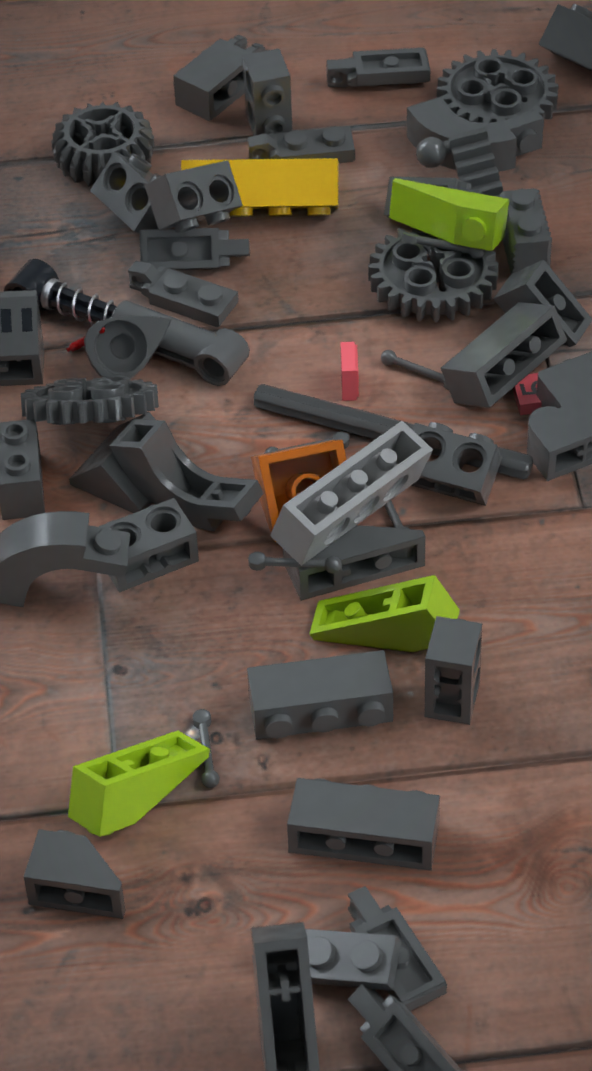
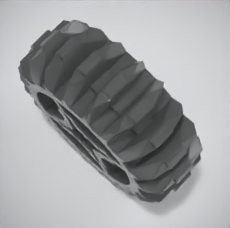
(91, 136)

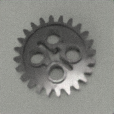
(498, 87)
(408, 280)
(86, 400)

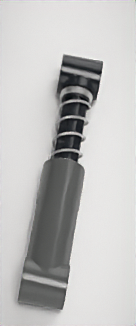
(212, 354)

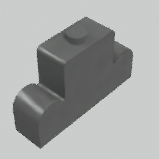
(563, 424)
(284, 997)

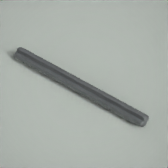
(363, 423)

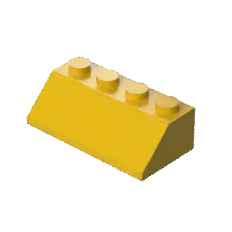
(282, 184)

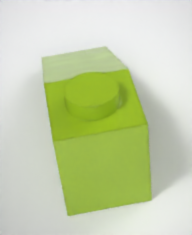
(450, 213)
(385, 616)
(131, 781)

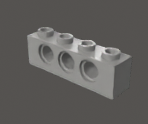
(350, 492)

